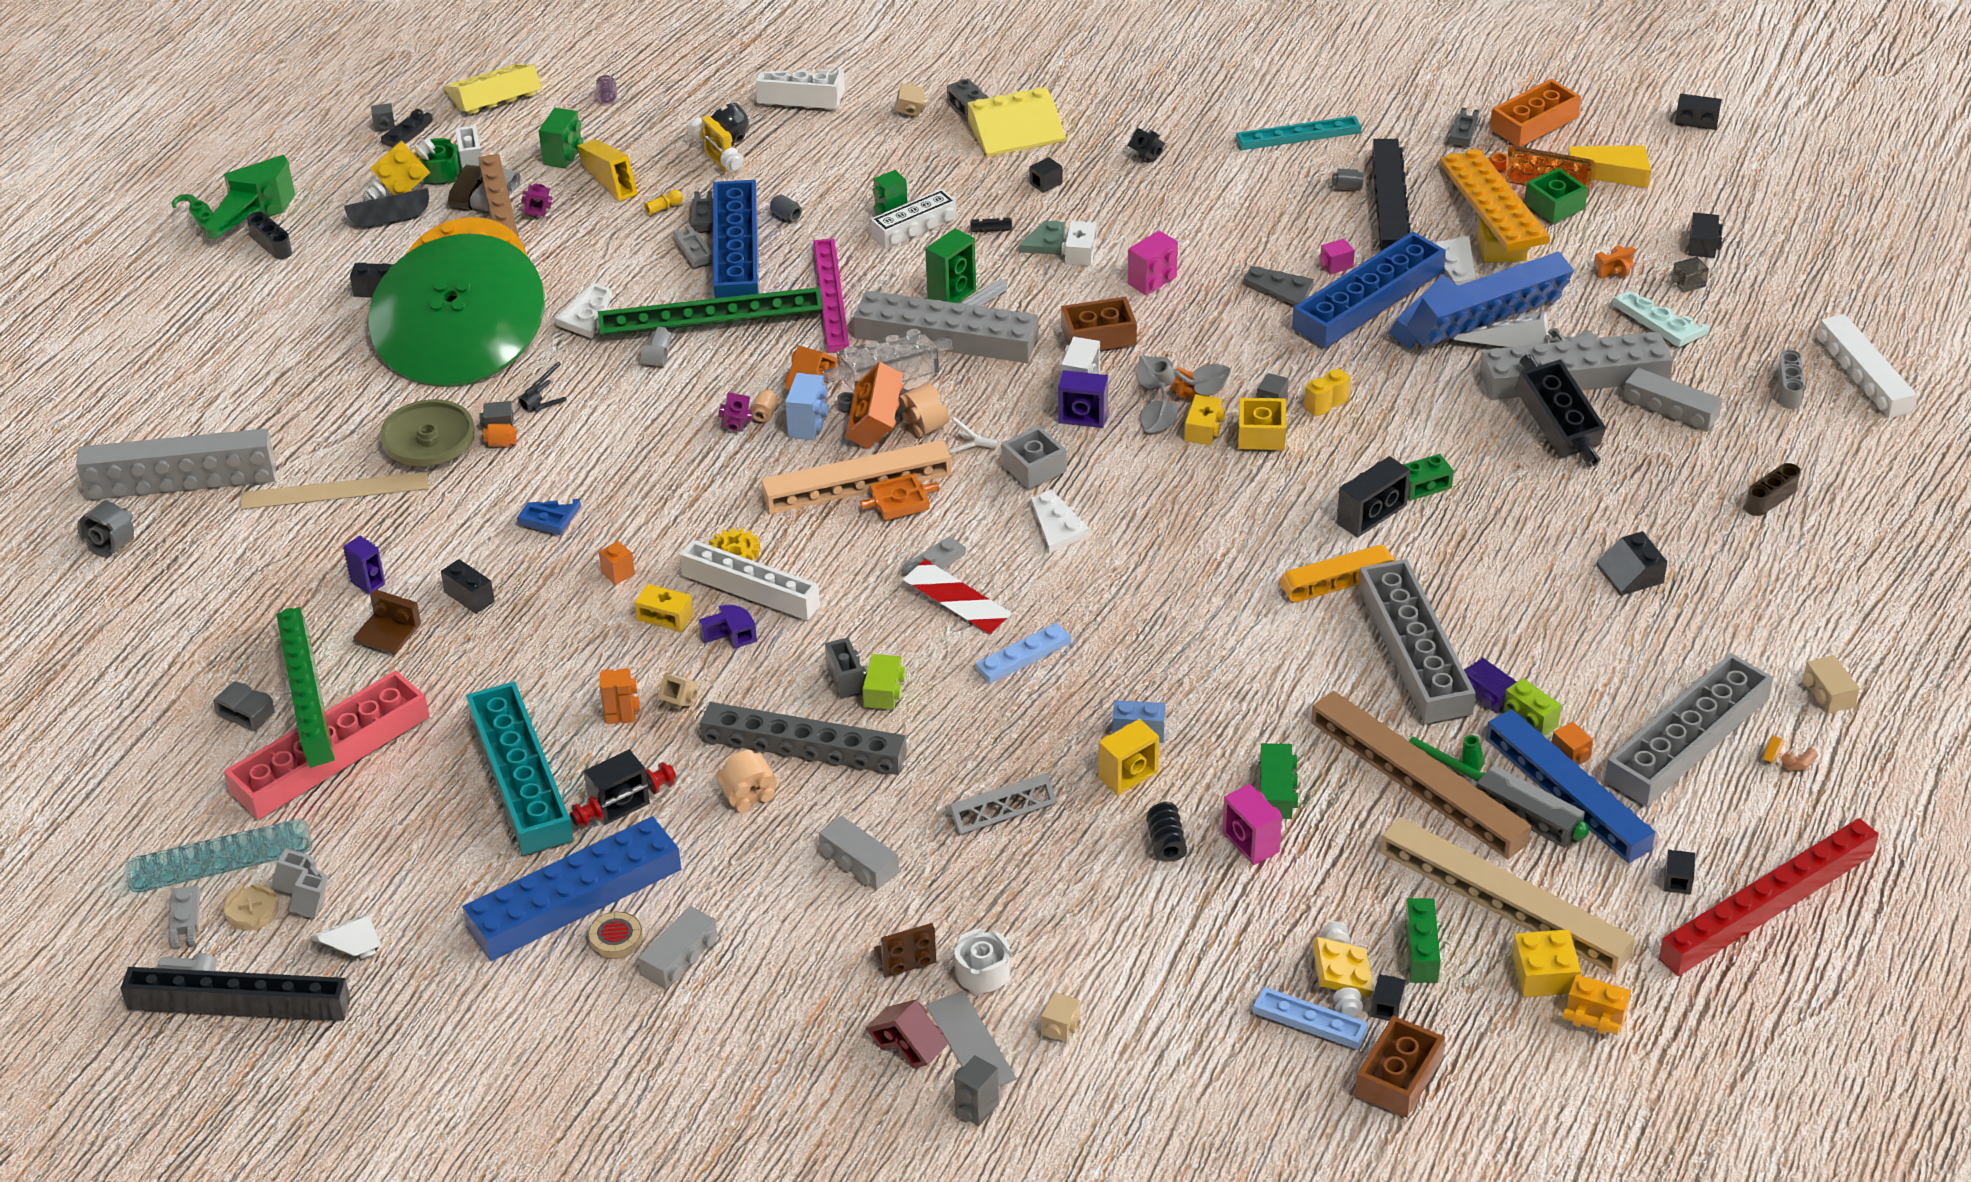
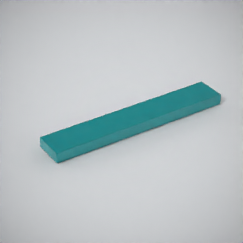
(1298, 132)

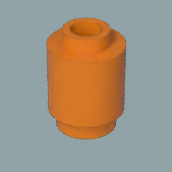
(500, 435)

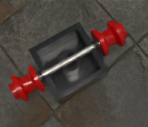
(619, 788)

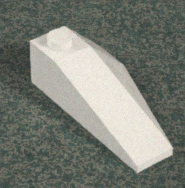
(1523, 331)

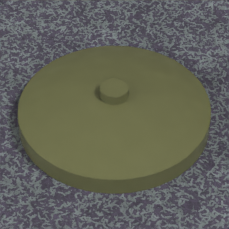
(427, 432)

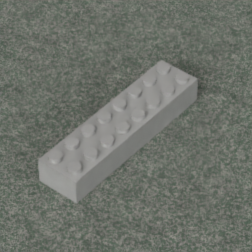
(971, 328)
(1591, 362)
(176, 464)
(1416, 641)
(1688, 729)

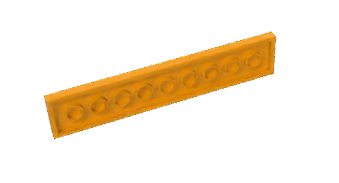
(1494, 200)

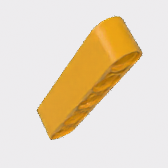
(1331, 574)

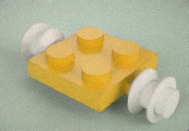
(716, 143)
(400, 169)
(1342, 968)

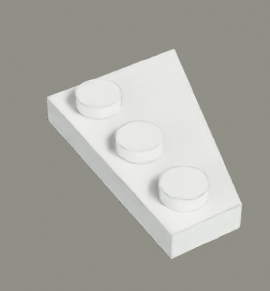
(1458, 260)
(582, 313)
(1058, 522)

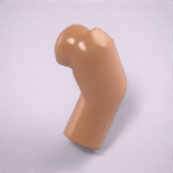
(1791, 762)

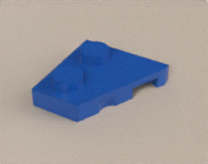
(548, 515)

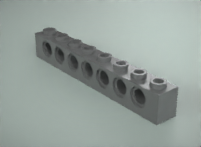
(803, 738)

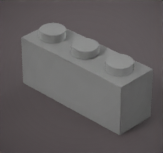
(858, 853)
(678, 947)

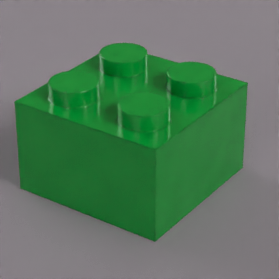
(560, 137)
(1556, 195)

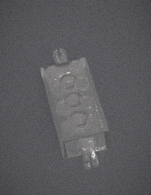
(907, 353)

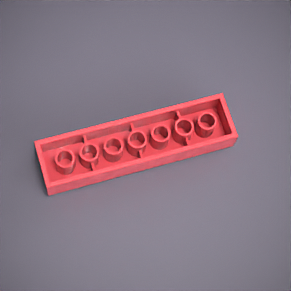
(356, 729)

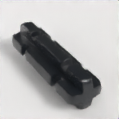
(991, 224)

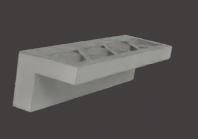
(993, 796)

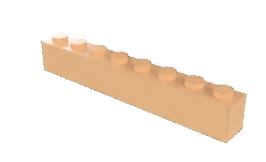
(853, 476)

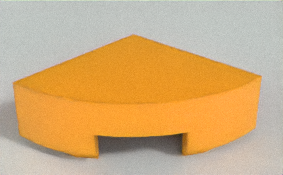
(1773, 749)

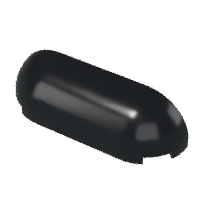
(388, 208)

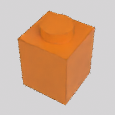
(616, 562)
(1573, 742)

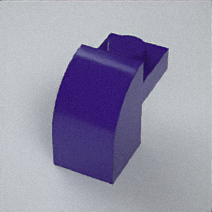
(730, 622)

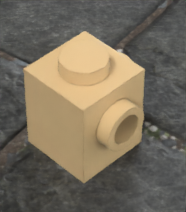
(910, 99)
(678, 691)
(1061, 1017)

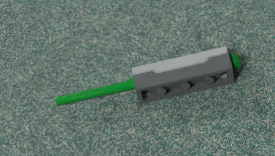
(1543, 811)

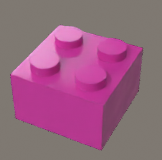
(1152, 262)
(1252, 824)

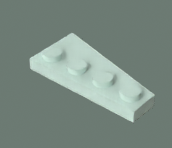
(1660, 319)

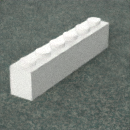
(1866, 366)
(750, 580)

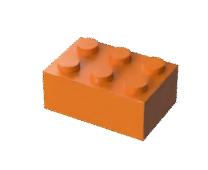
(874, 405)

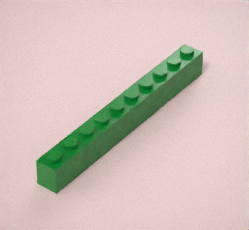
(710, 311)
(305, 687)

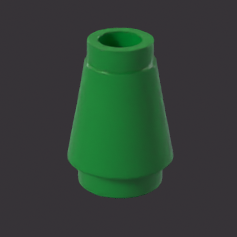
(1472, 753)

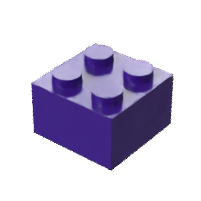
(1083, 399)

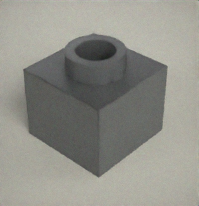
(382, 117)

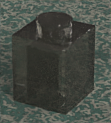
(1690, 274)

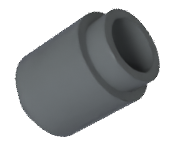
(1347, 179)
(785, 208)

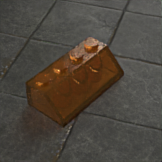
(1527, 163)

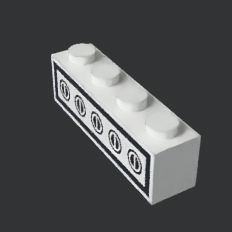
(913, 218)

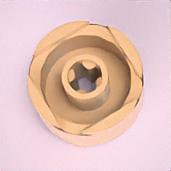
(923, 409)
(746, 780)

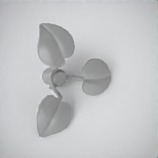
(1159, 372)

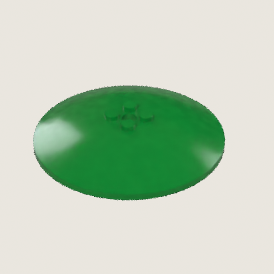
(464, 339)

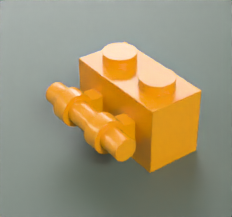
(1597, 1005)

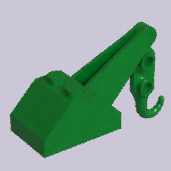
(251, 189)

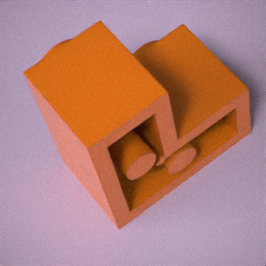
(808, 362)

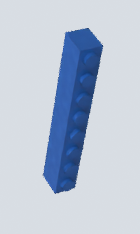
(1567, 781)

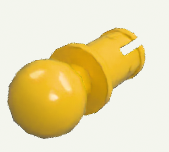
(663, 202)

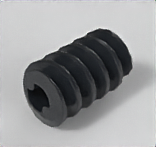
(1166, 832)

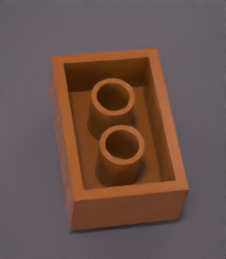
(1101, 320)
(1399, 1066)

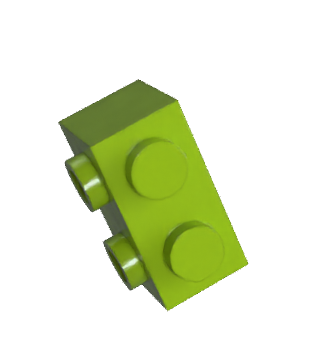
(883, 681)
(1533, 705)

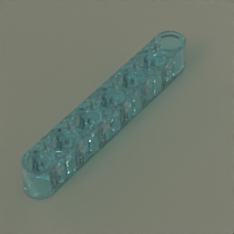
(216, 855)

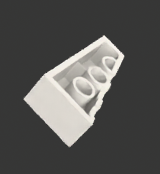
(801, 89)

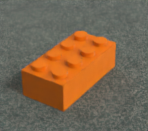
(1535, 112)

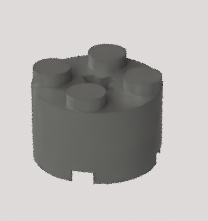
(106, 528)

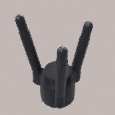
(532, 398)

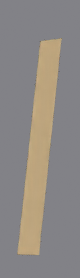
(334, 490)

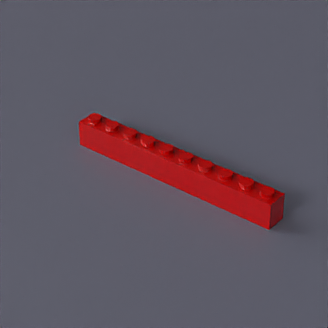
(1767, 897)

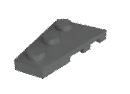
(1284, 286)

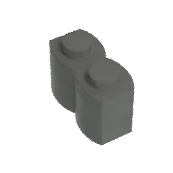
(244, 706)

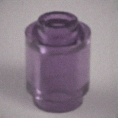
(606, 89)

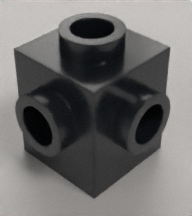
(1146, 144)

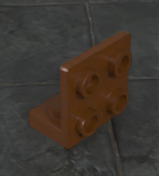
(391, 623)
(906, 950)

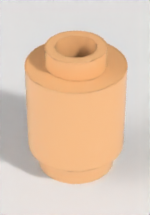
(764, 406)

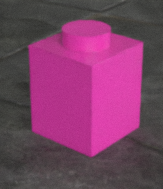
(1337, 256)

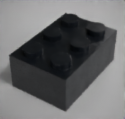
(1373, 496)

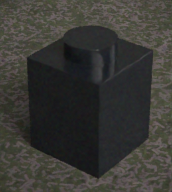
(1046, 174)
(1679, 872)
(1388, 997)

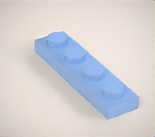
(1023, 653)
(1310, 1018)

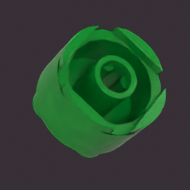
(443, 164)

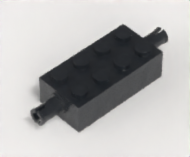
(1560, 409)

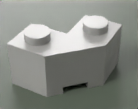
(298, 876)

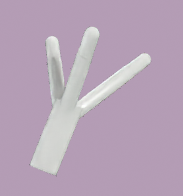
(976, 440)

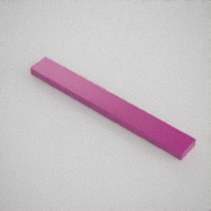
(831, 295)

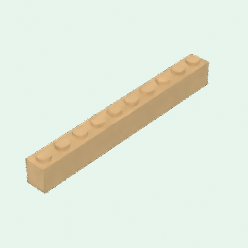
(1505, 893)

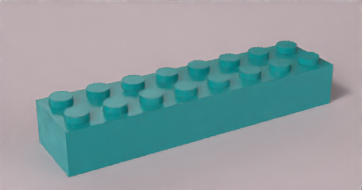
(519, 768)

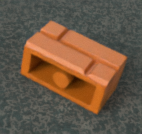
(618, 697)

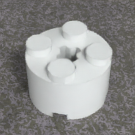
(982, 961)

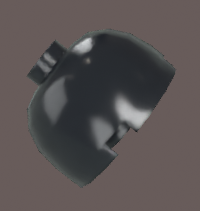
(733, 120)

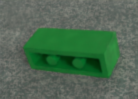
(1278, 777)
(1422, 940)

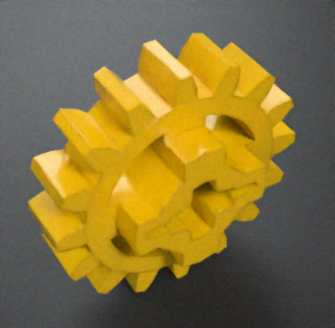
(737, 543)

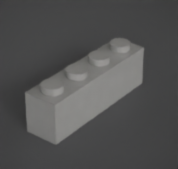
(1672, 399)

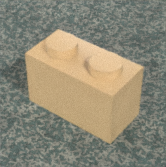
(1830, 684)

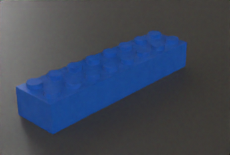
(735, 238)
(1368, 289)
(1490, 299)
(571, 888)

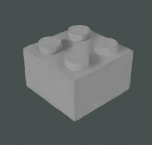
(1033, 457)

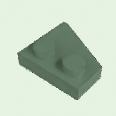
(1045, 239)

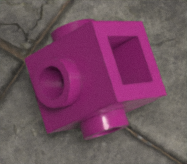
(536, 200)
(735, 412)

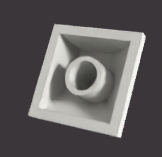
(351, 937)

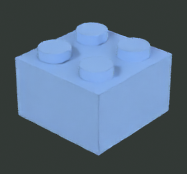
(806, 406)

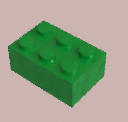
(951, 267)

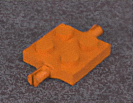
(899, 496)

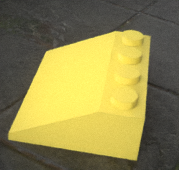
(493, 87)
(1015, 121)

